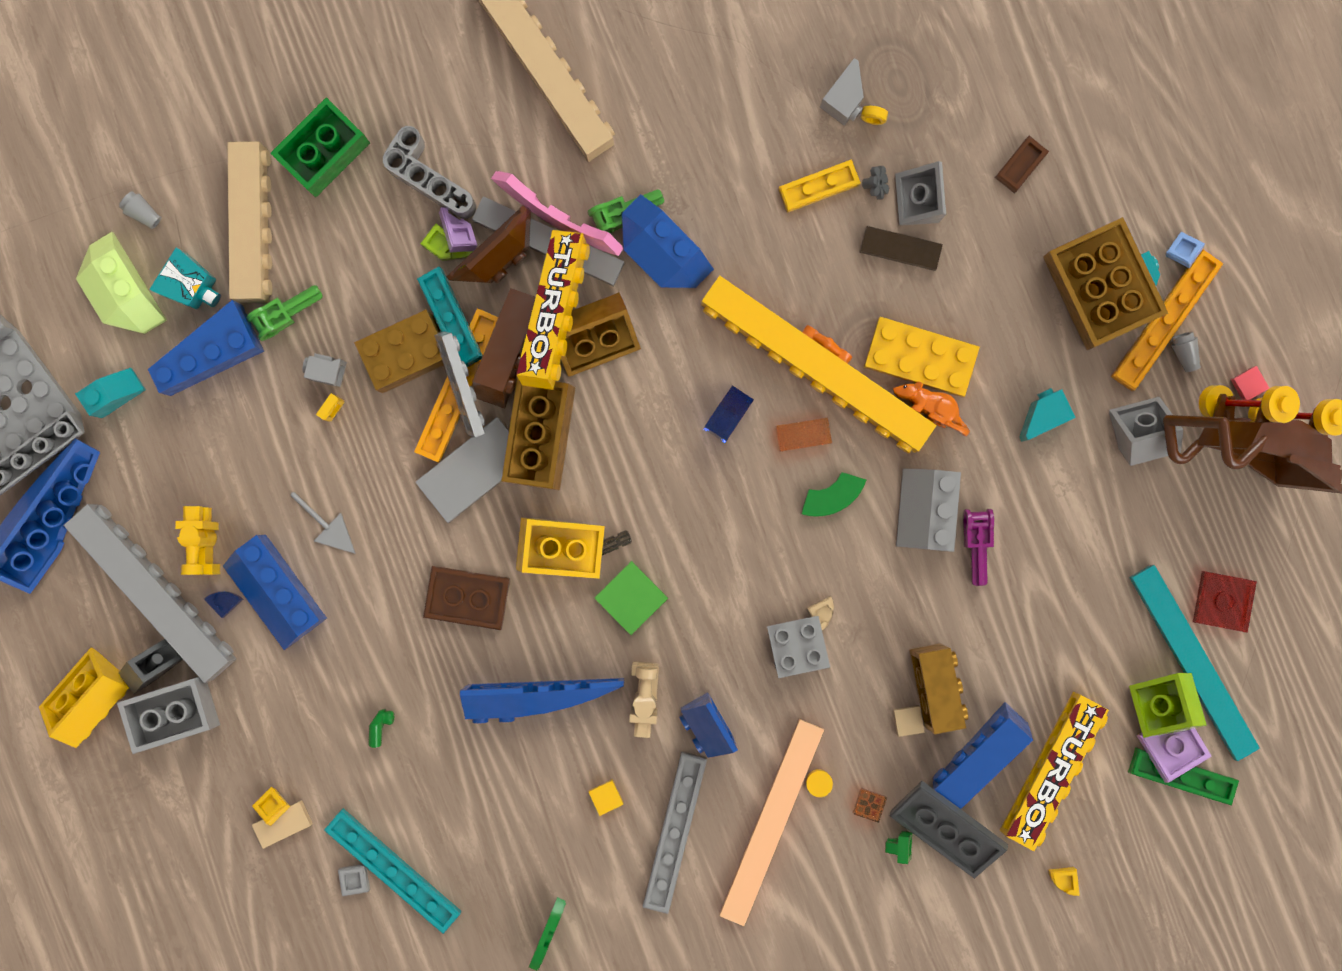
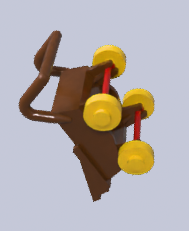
(1269, 439)

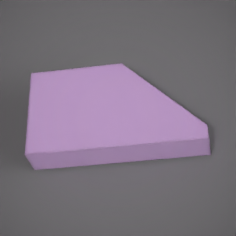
(457, 232)

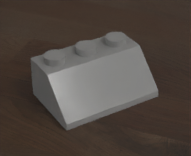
(928, 509)

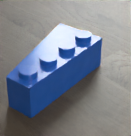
(210, 349)
(983, 756)

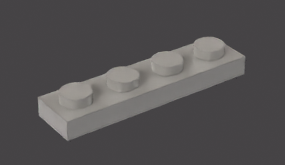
(457, 374)

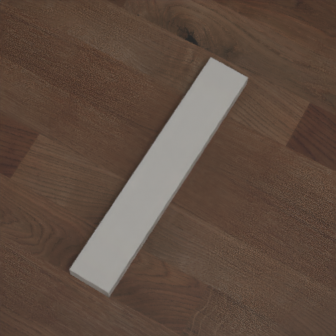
(599, 264)
(674, 832)

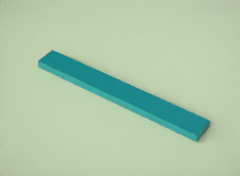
(1194, 660)

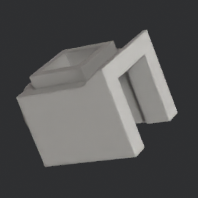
(324, 369)

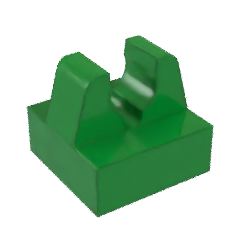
(900, 846)

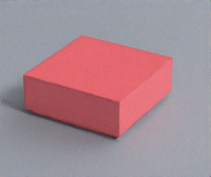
(1250, 383)

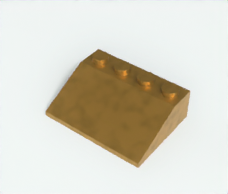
(1105, 283)

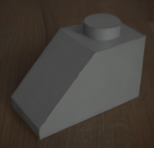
(149, 666)

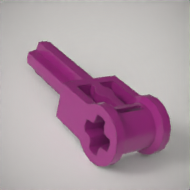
(978, 537)

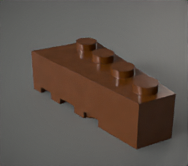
(501, 358)

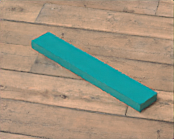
(393, 870)

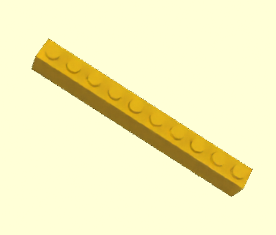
(817, 365)

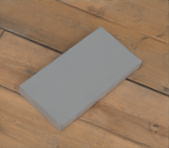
(467, 472)

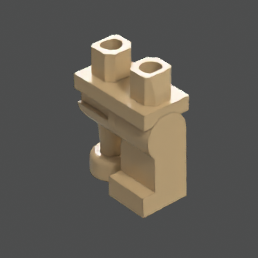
(644, 708)

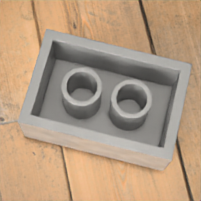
(168, 714)

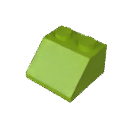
(1167, 705)

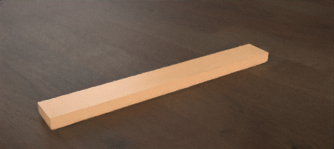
(771, 822)

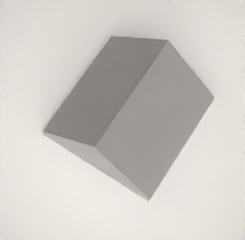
(921, 195)

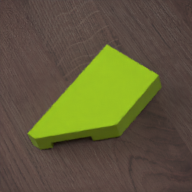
(437, 244)

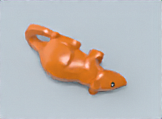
(939, 406)

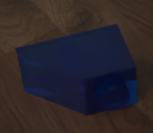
(728, 414)

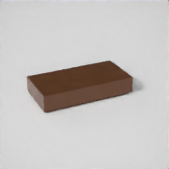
(1021, 164)

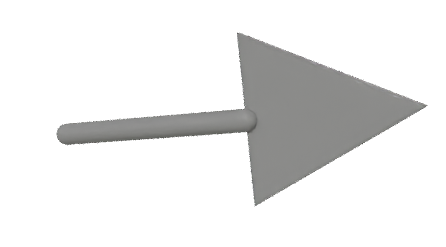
(335, 533)

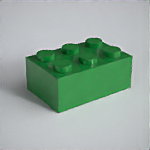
(320, 147)

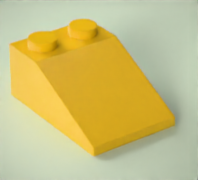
(559, 548)

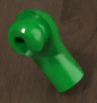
(375, 727)

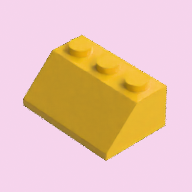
(82, 699)

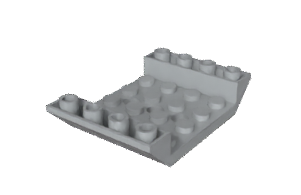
(37, 422)

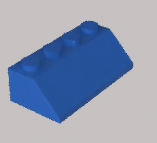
(273, 590)

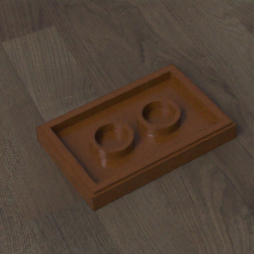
(466, 597)

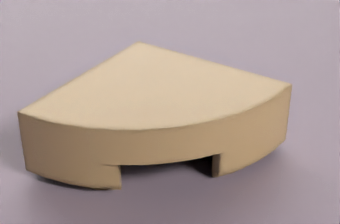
(824, 610)

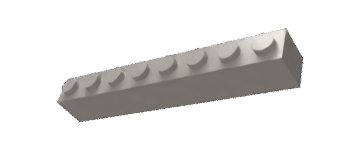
(150, 591)

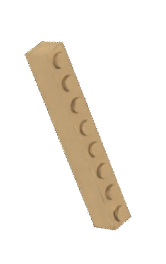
(551, 75)

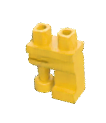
(198, 538)

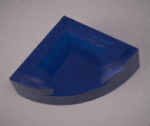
(223, 602)

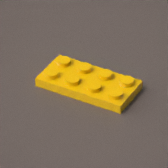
(921, 357)

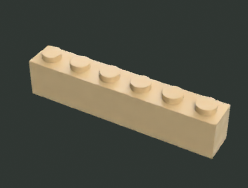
(249, 222)

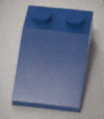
(708, 727)

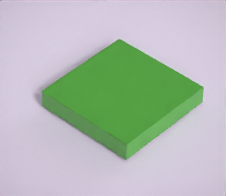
(631, 598)

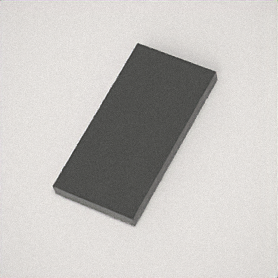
(948, 829)

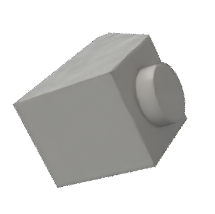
(845, 95)

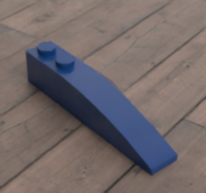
(35, 526)
(530, 698)

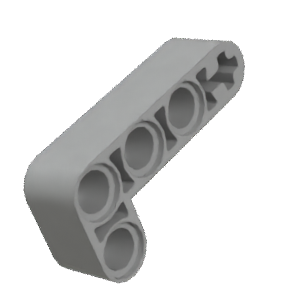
(431, 180)

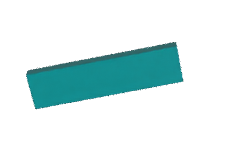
(449, 313)

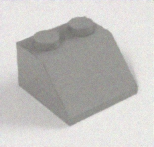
(1141, 430)

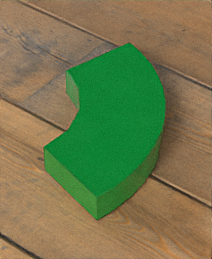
(833, 498)
(547, 934)

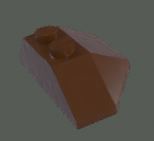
(497, 252)

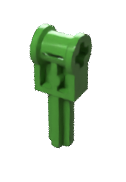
(612, 211)
(279, 315)

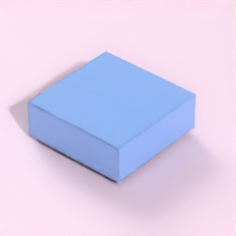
(1185, 249)

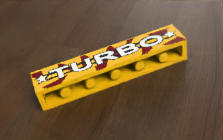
(553, 310)
(1054, 771)

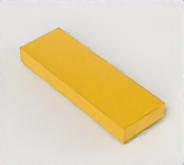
(819, 186)

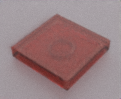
(1224, 601)

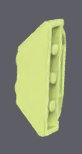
(117, 288)

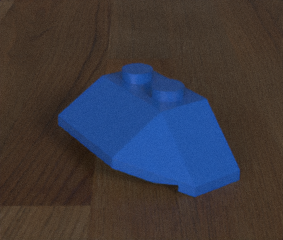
(662, 247)

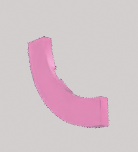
(594, 237)

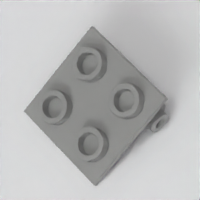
(798, 647)

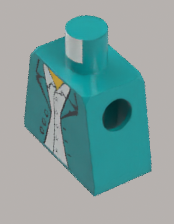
(186, 281)

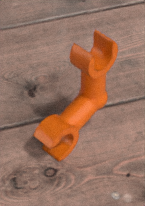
(827, 343)

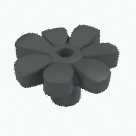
(876, 182)

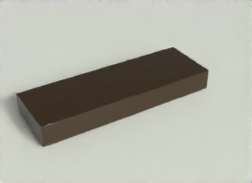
(901, 248)

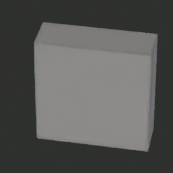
(353, 880)

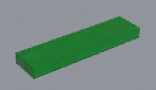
(1195, 781)

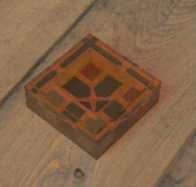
(869, 805)

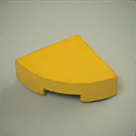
(1066, 880)

